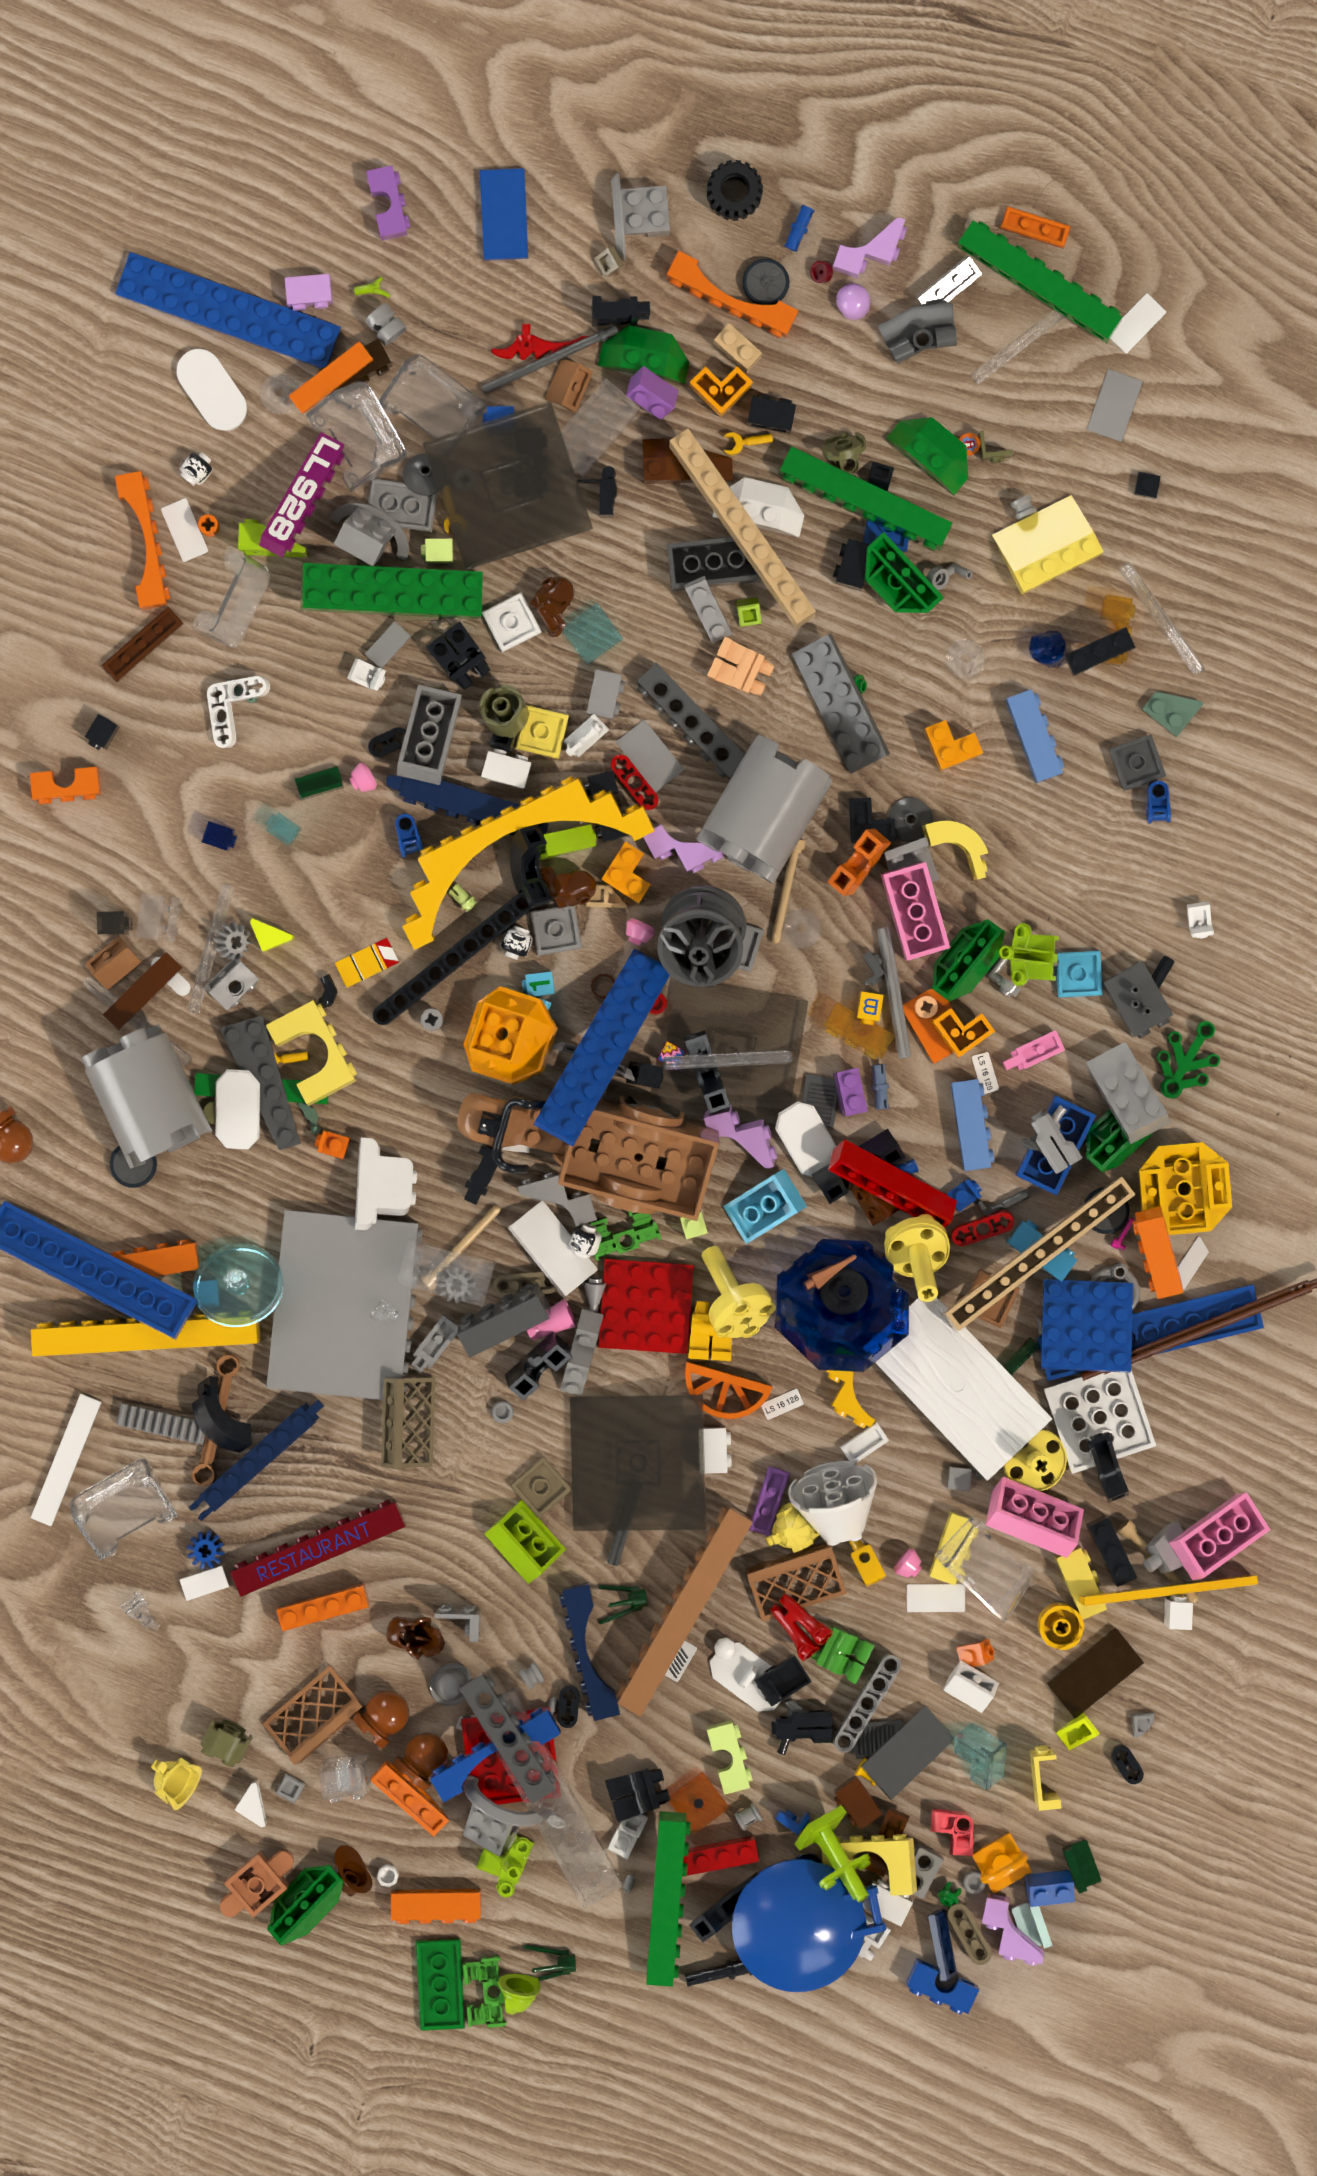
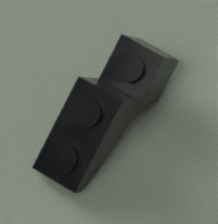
(1107, 1467)
(719, 1914)

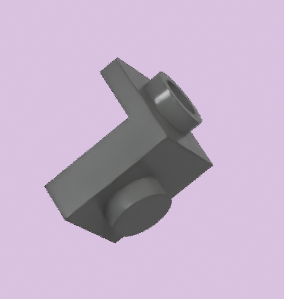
(873, 962)

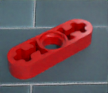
(628, 766)
(985, 1219)

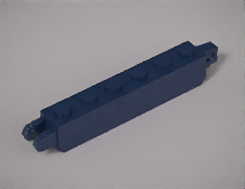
(453, 799)
(258, 1458)

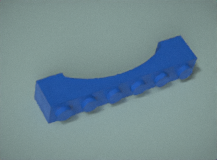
(449, 1780)

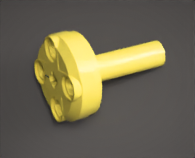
(918, 1250)
(740, 1308)
(1048, 1462)

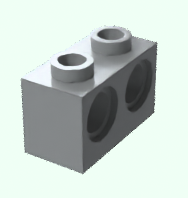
(927, 1872)

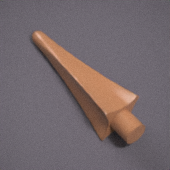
(820, 1277)

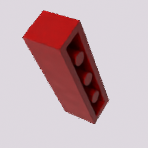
(721, 1855)

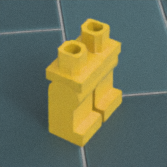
(700, 1335)

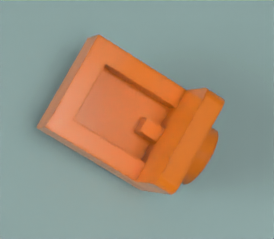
(976, 1653)

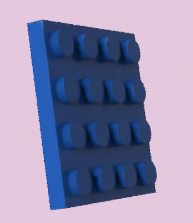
(1087, 1326)

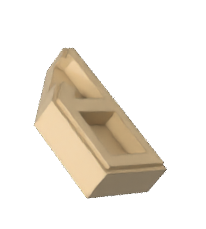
(606, 898)

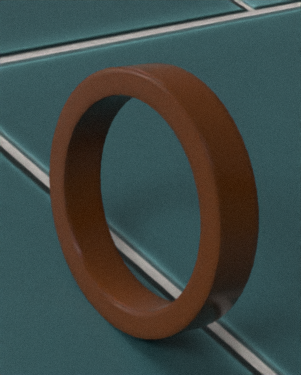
(592, 984)

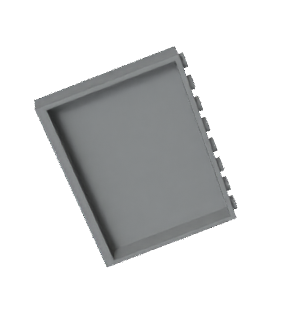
(323, 1318)

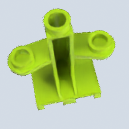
(1030, 955)
(822, 1833)
(508, 1866)

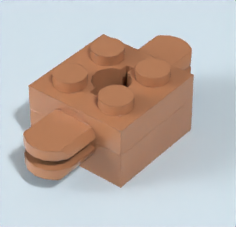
(256, 1883)

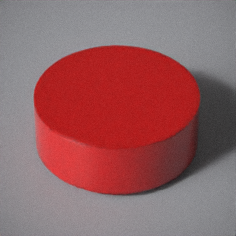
(659, 1005)

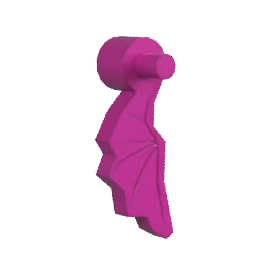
(1116, 1243)

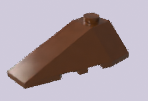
(663, 467)

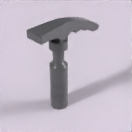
(1005, 1204)

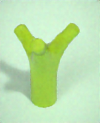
(371, 288)

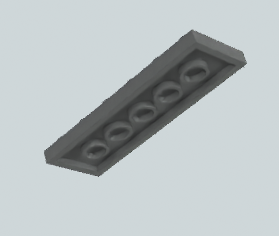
(840, 703)

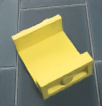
(1047, 1800)

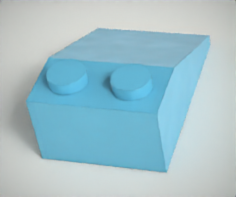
(765, 1206)

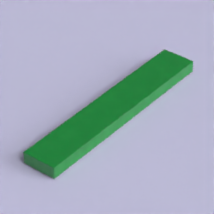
(206, 1086)

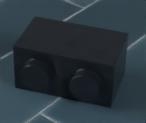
(771, 414)
(852, 568)

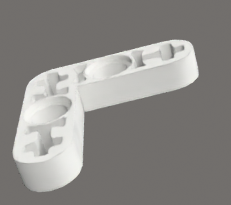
(227, 697)

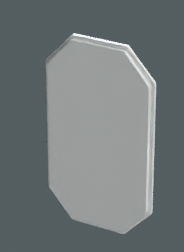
(237, 1109)
(805, 1137)
(739, 1674)

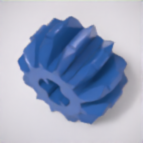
(199, 1554)

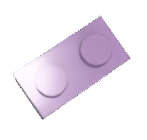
(308, 291)

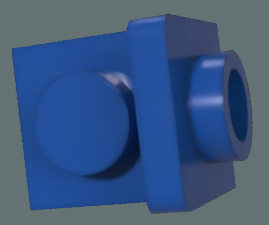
(965, 1194)
(789, 1820)

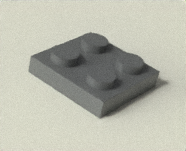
(1137, 762)

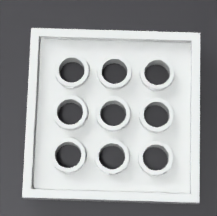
(1064, 1417)

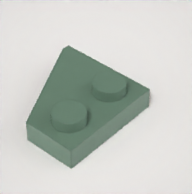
(1171, 711)

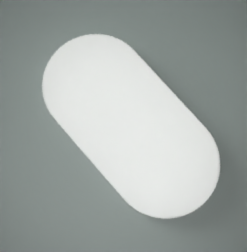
(211, 390)

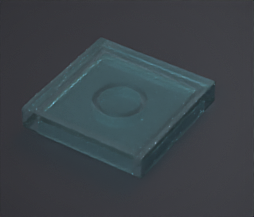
(592, 634)

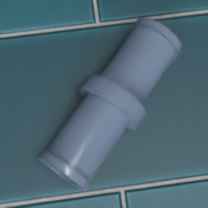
(880, 1086)

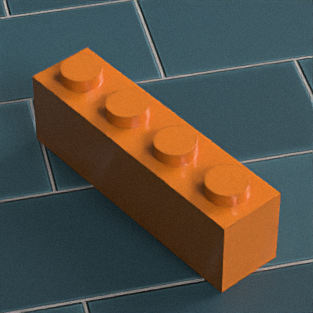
(1159, 1253)
(163, 1259)
(323, 1607)
(435, 1905)

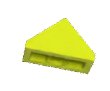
(268, 936)
(1077, 1732)

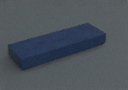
(942, 1945)

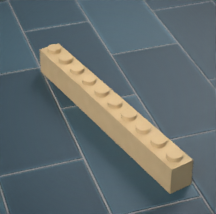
(742, 528)
(1038, 1254)

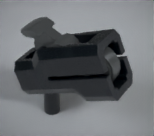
(801, 1725)

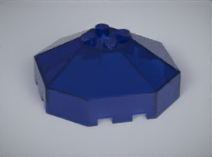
(833, 1339)

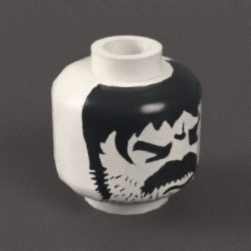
(196, 468)
(516, 942)
(585, 1241)

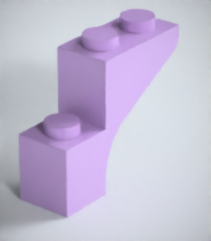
(881, 249)
(690, 854)
(752, 1135)
(1013, 1942)

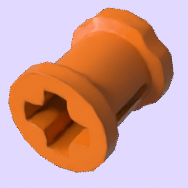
(213, 530)

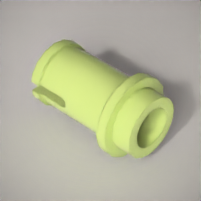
(462, 897)

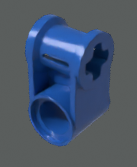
(1158, 804)
(408, 837)

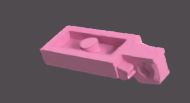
(1035, 1051)

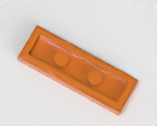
(1035, 227)

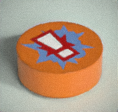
(972, 443)

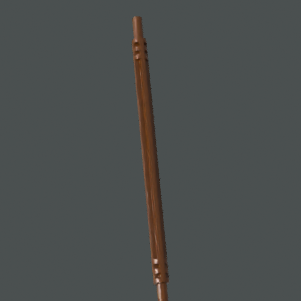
(1215, 1323)

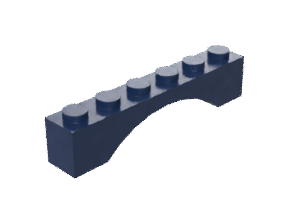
(601, 1696)

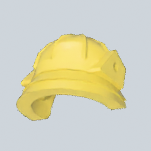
(792, 1530)
(175, 1781)

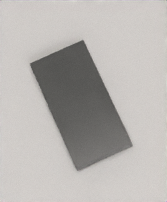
(907, 1752)

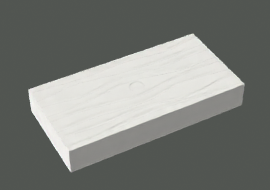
(963, 1389)

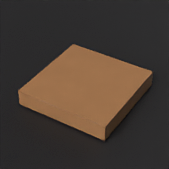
(998, 1312)

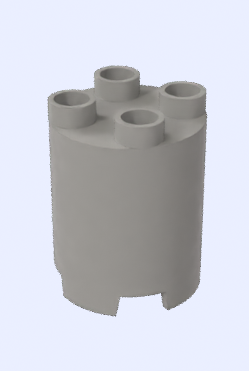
(764, 809)
(145, 1095)

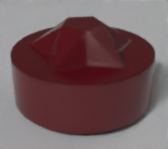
(821, 271)

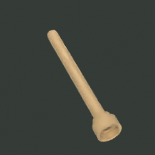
(785, 893)
(477, 1229)
(1128, 1530)

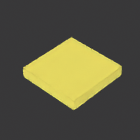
(543, 733)

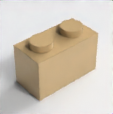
(737, 348)

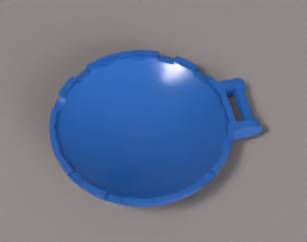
(796, 1931)

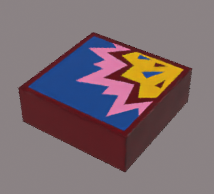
(669, 1050)

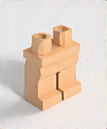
(747, 664)

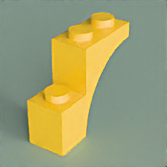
(845, 1400)

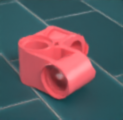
(946, 1822)

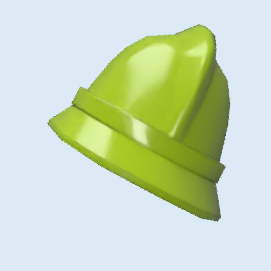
(518, 1991)

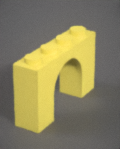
(336, 1072)
(895, 1851)

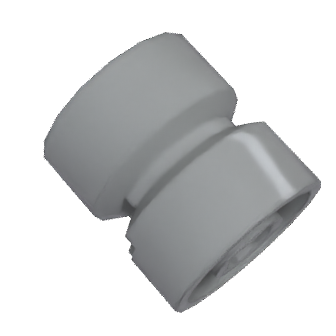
(385, 324)

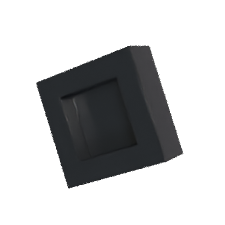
(1147, 485)
(503, 743)

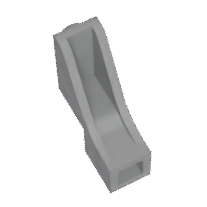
(548, 1190)
(582, 1352)

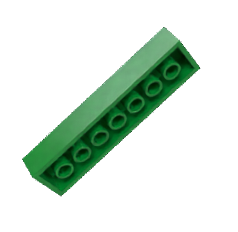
(391, 591)

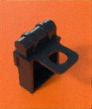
(608, 491)
(782, 1680)

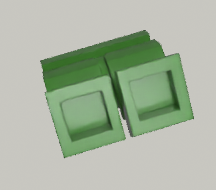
(834, 1652)

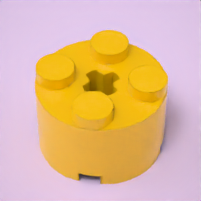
(1048, 1622)

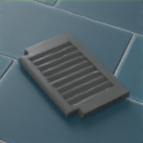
(821, 1094)
(874, 1736)

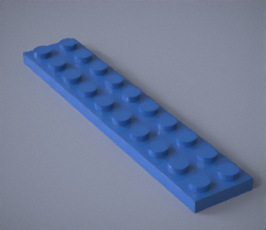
(228, 311)
(602, 1048)
(93, 1271)
(1168, 1319)

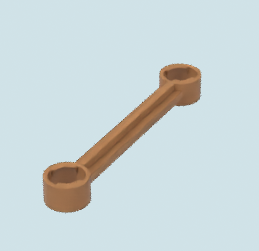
(209, 1447)

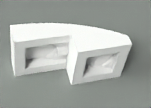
(626, 1835)

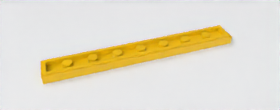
(1167, 1590)

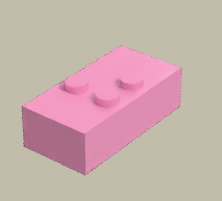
(915, 910)
(1034, 1517)
(1219, 1536)

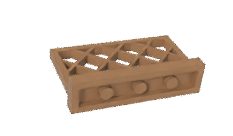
(793, 1562)
(323, 1732)

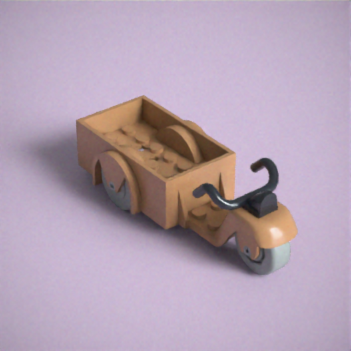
(626, 1160)

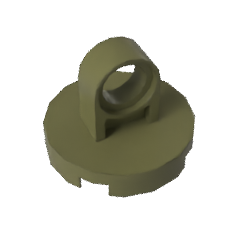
(844, 447)

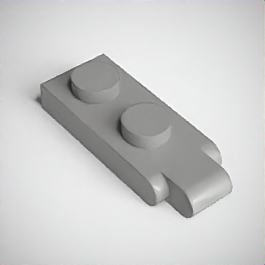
(434, 1344)

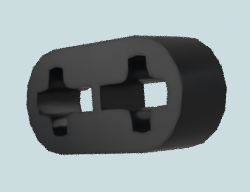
(391, 747)
(562, 1706)
(1131, 1762)

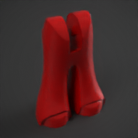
(804, 1644)

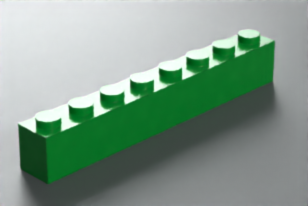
(1040, 281)
(865, 498)
(666, 1898)

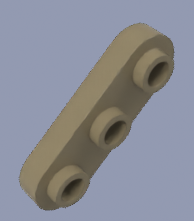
(515, 1283)
(972, 1942)

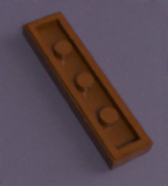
(142, 644)
(142, 991)

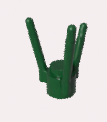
(636, 1600)
(565, 1963)

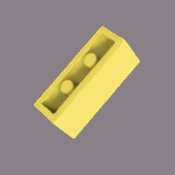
(953, 1524)
(1080, 1580)

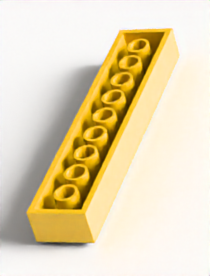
(134, 1335)

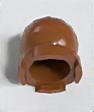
(15, 1138)
(384, 1715)
(421, 1757)

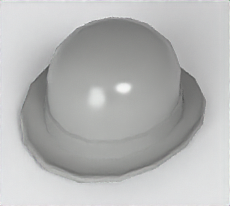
(446, 1683)

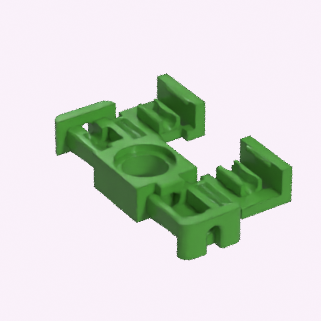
(643, 1232)
(492, 2011)

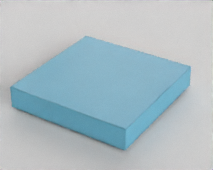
(1079, 974)

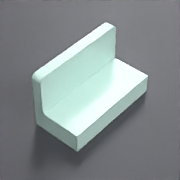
(1032, 1924)

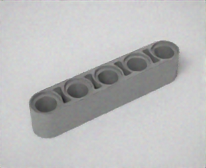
(867, 1691)

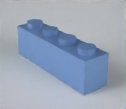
(1033, 736)
(970, 1124)

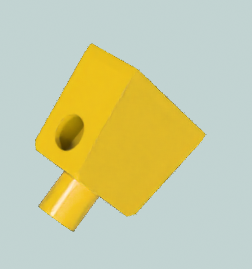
(872, 1570)

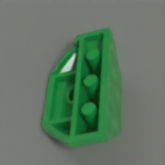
(644, 347)
(933, 451)
(898, 578)
(967, 959)
(1108, 1145)
(304, 1903)

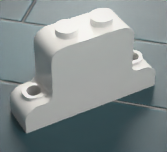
(382, 1185)

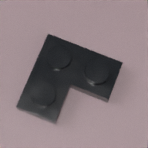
(861, 819)

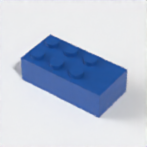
(1073, 1127)

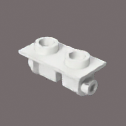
(585, 736)

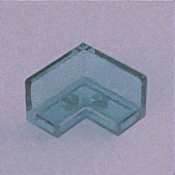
(984, 1753)

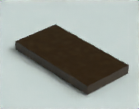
(1095, 1673)

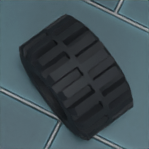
(737, 171)

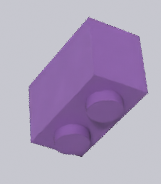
(652, 393)
(850, 1092)

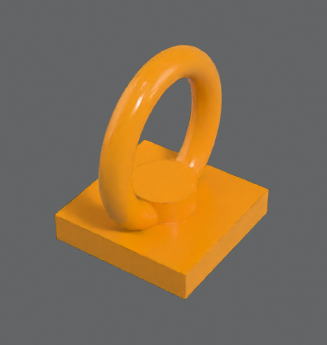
(1001, 1863)

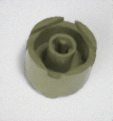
(504, 711)
(225, 1742)

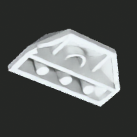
(769, 506)

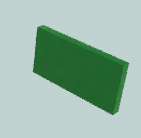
(440, 1984)

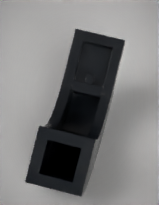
(525, 865)
(708, 1078)
(214, 1421)

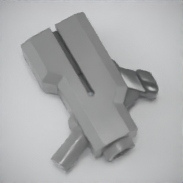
(1050, 1141)

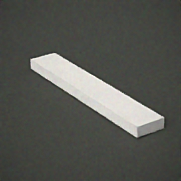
(66, 1459)

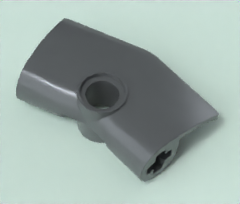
(903, 329)

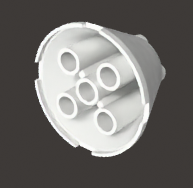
(835, 1499)

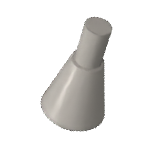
(594, 1291)

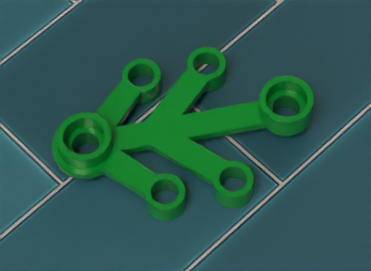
(1186, 1062)

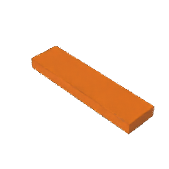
(330, 377)

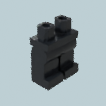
(619, 312)
(462, 661)
(482, 1176)
(643, 1793)

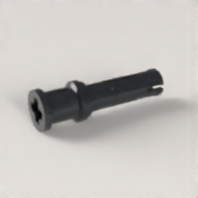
(730, 1969)

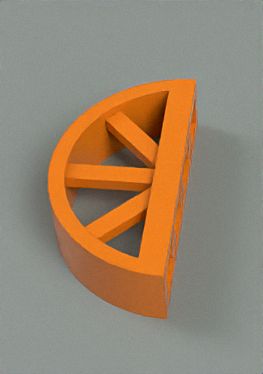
(727, 1379)
(410, 1797)

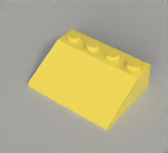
(1047, 544)

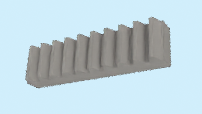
(160, 1423)

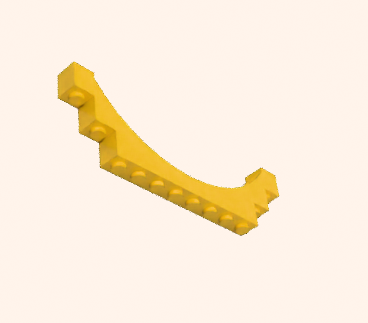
(561, 803)

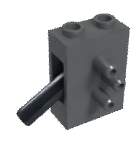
(1138, 996)

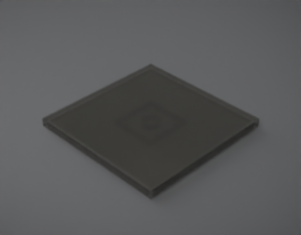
(508, 485)
(735, 1024)
(638, 1462)

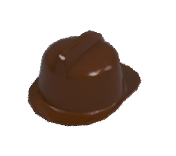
(352, 1871)

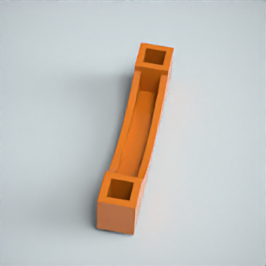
(775, 318)
(151, 591)

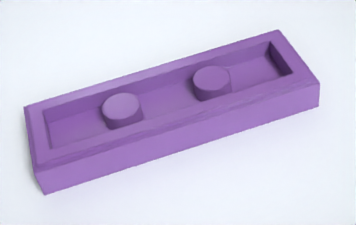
(769, 1500)

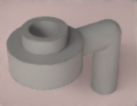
(939, 576)
(1007, 987)

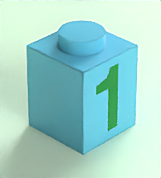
(538, 984)

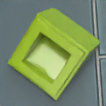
(748, 612)

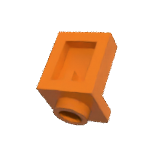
(332, 1144)

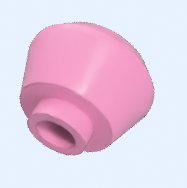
(363, 778)
(639, 932)
(908, 1564)

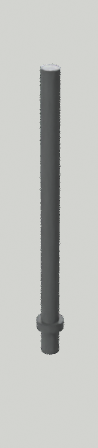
(601, 335)

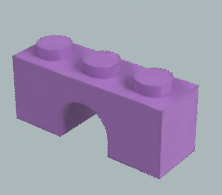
(384, 183)

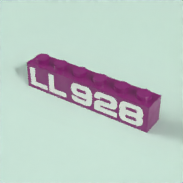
(302, 494)

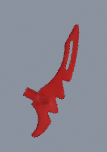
(527, 344)

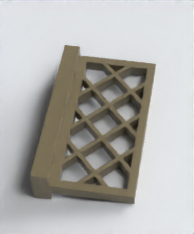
(394, 1422)

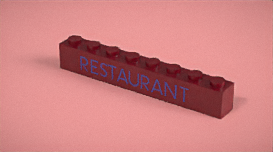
(318, 1548)

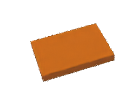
(924, 1029)

